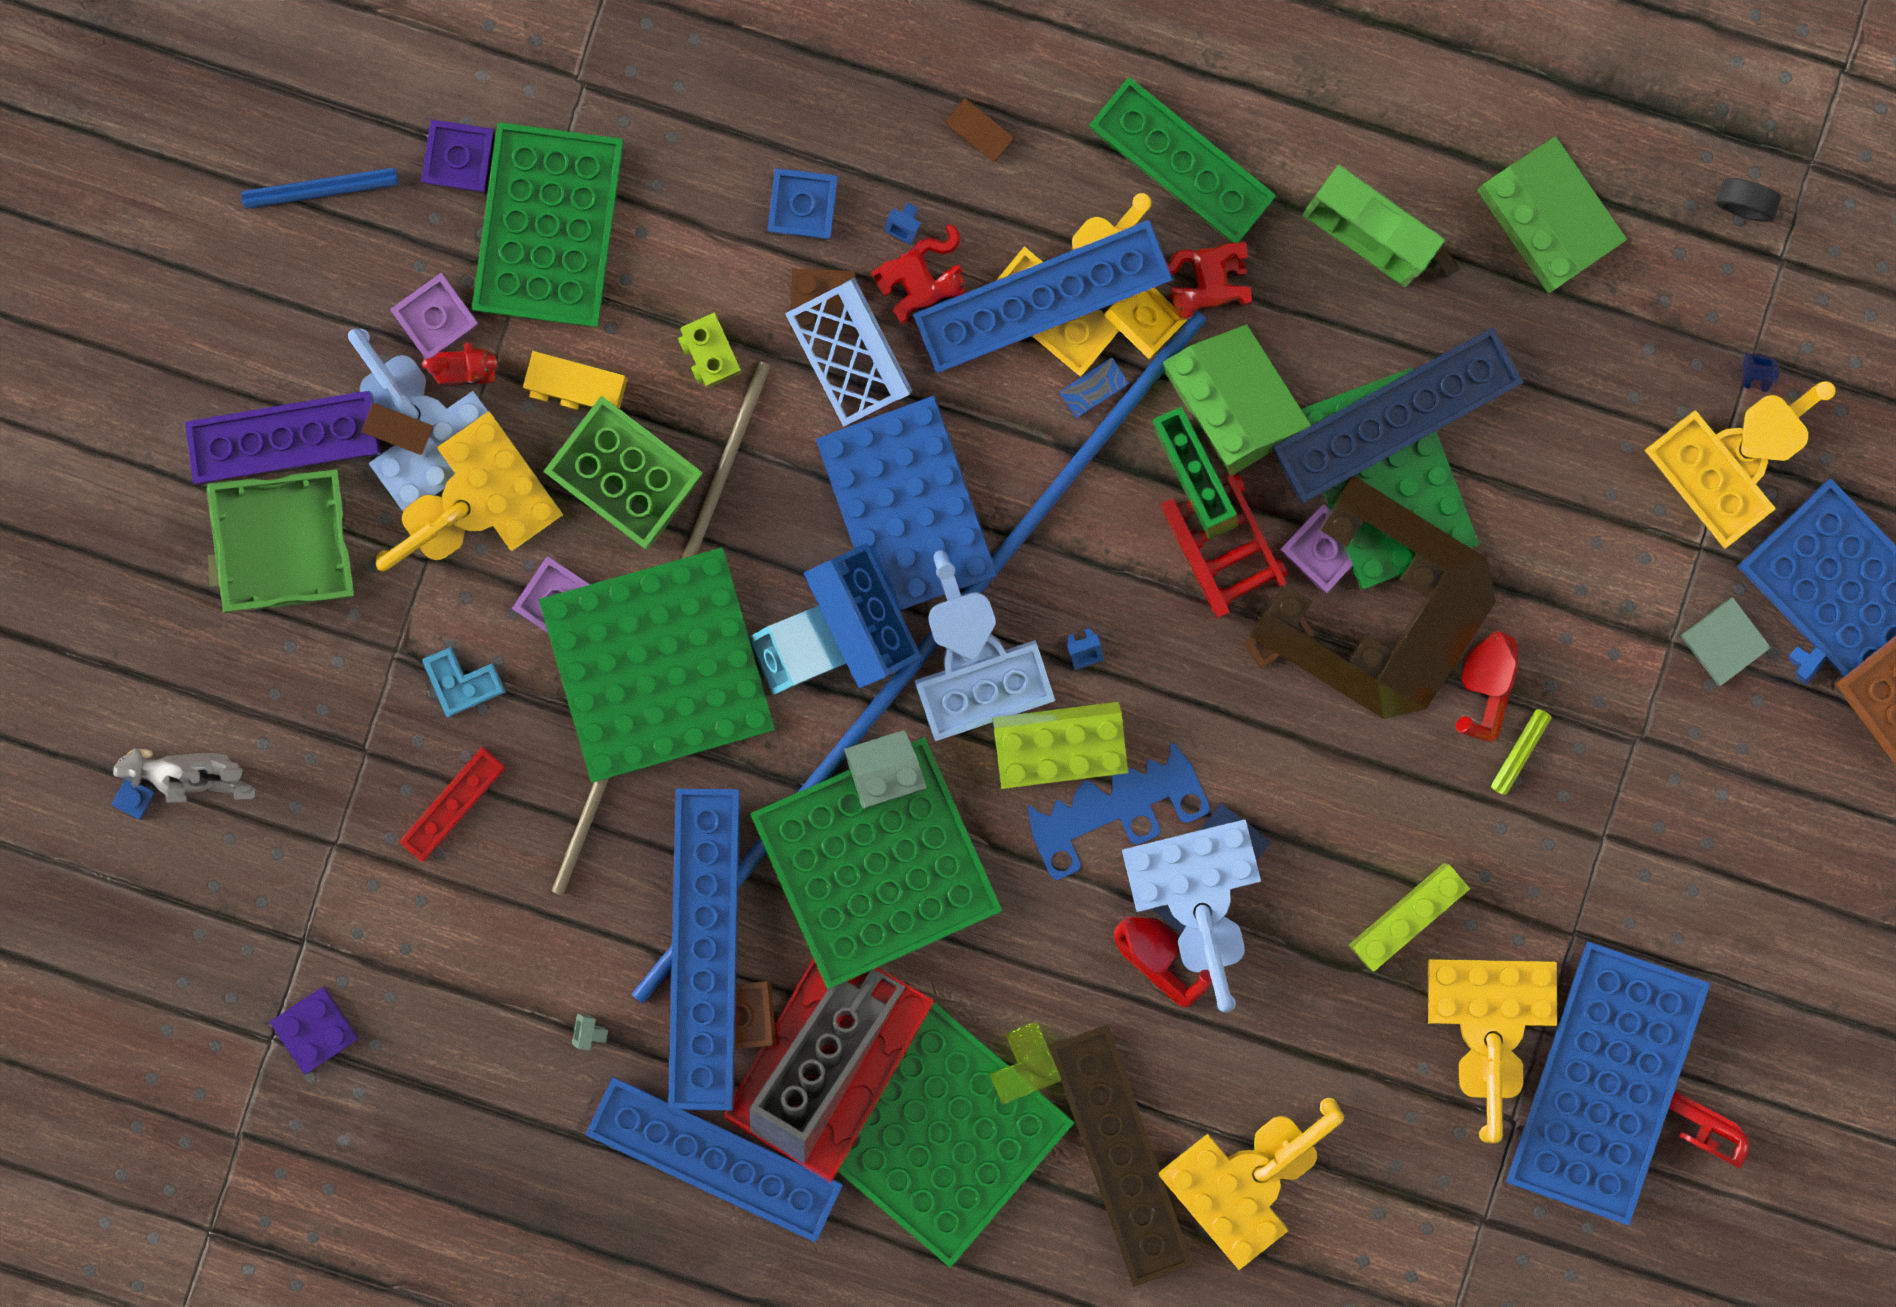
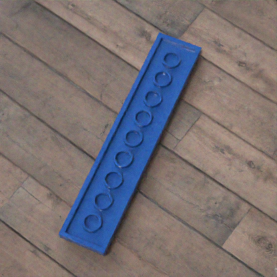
(704, 949)

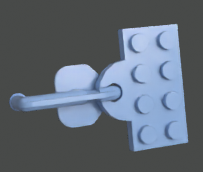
(401, 387)
(979, 674)
(1193, 872)

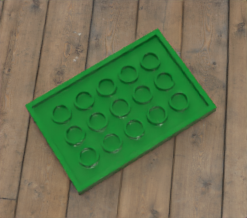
(548, 225)
(1412, 477)

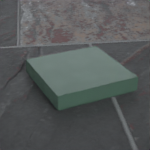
(1725, 641)

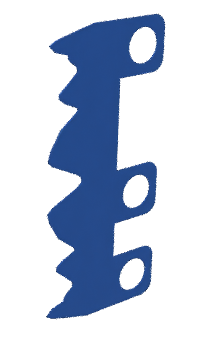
(1129, 798)

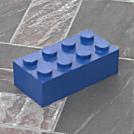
(862, 615)

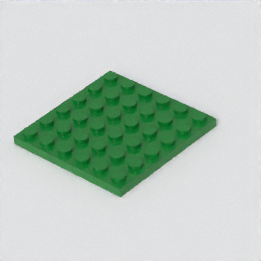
(656, 664)
(876, 876)
(944, 1145)

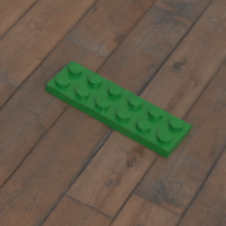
(1182, 161)

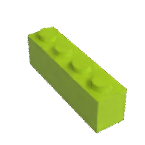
(1409, 916)

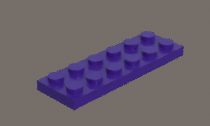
(280, 438)

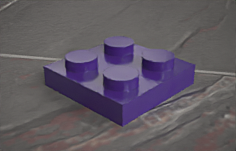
(458, 156)
(314, 1030)

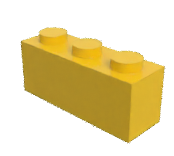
(571, 382)

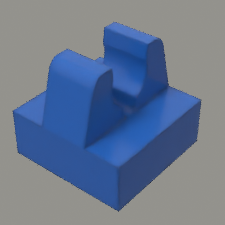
(903, 224)
(1085, 651)
(1807, 663)

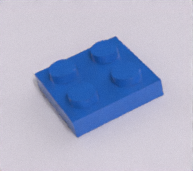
(802, 204)

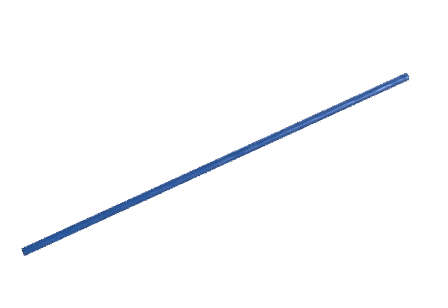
(929, 644)

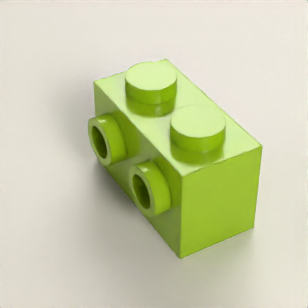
(709, 350)

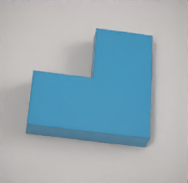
(461, 691)

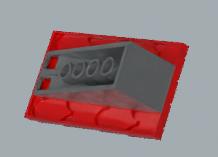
(828, 1066)

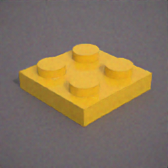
(1145, 320)

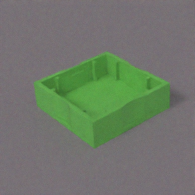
(1373, 227)
(279, 541)

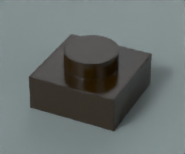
(1444, 262)

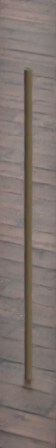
(691, 549)

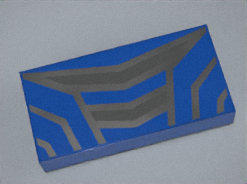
(1093, 388)

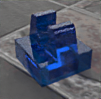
(1760, 368)

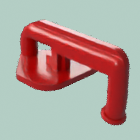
(1490, 671)
(1152, 950)
(1711, 1123)

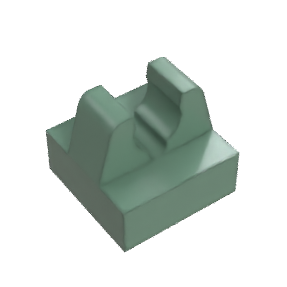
(586, 1032)

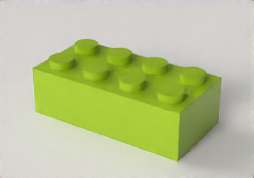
(1060, 745)

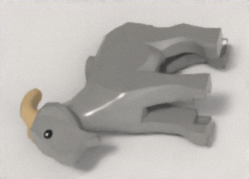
(184, 774)

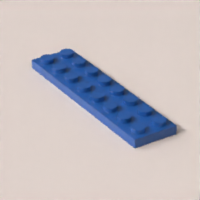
(1043, 296)
(713, 1159)

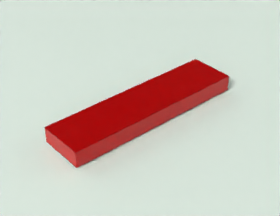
(452, 804)

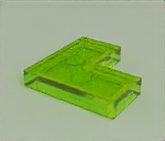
(1034, 1066)

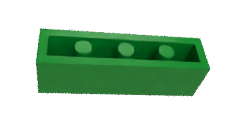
(1195, 473)

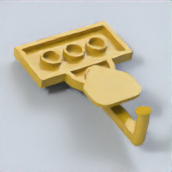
(1085, 337)
(1714, 474)
(495, 485)
(1495, 999)
(1226, 1195)

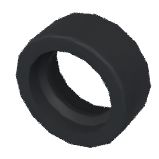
(1748, 199)

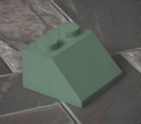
(885, 769)

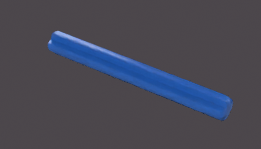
(319, 188)

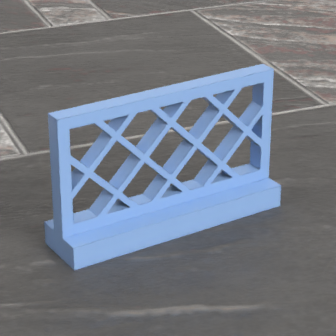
(874, 340)

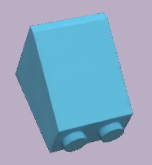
(796, 650)

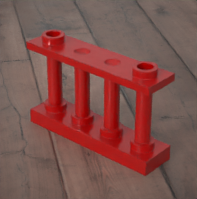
(1205, 570)

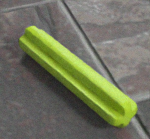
(1521, 751)

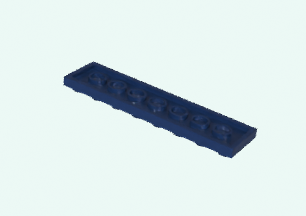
(1397, 415)

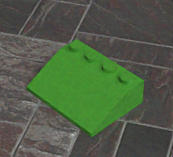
(1551, 214)
(1235, 397)
(624, 473)

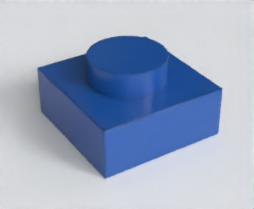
(134, 800)

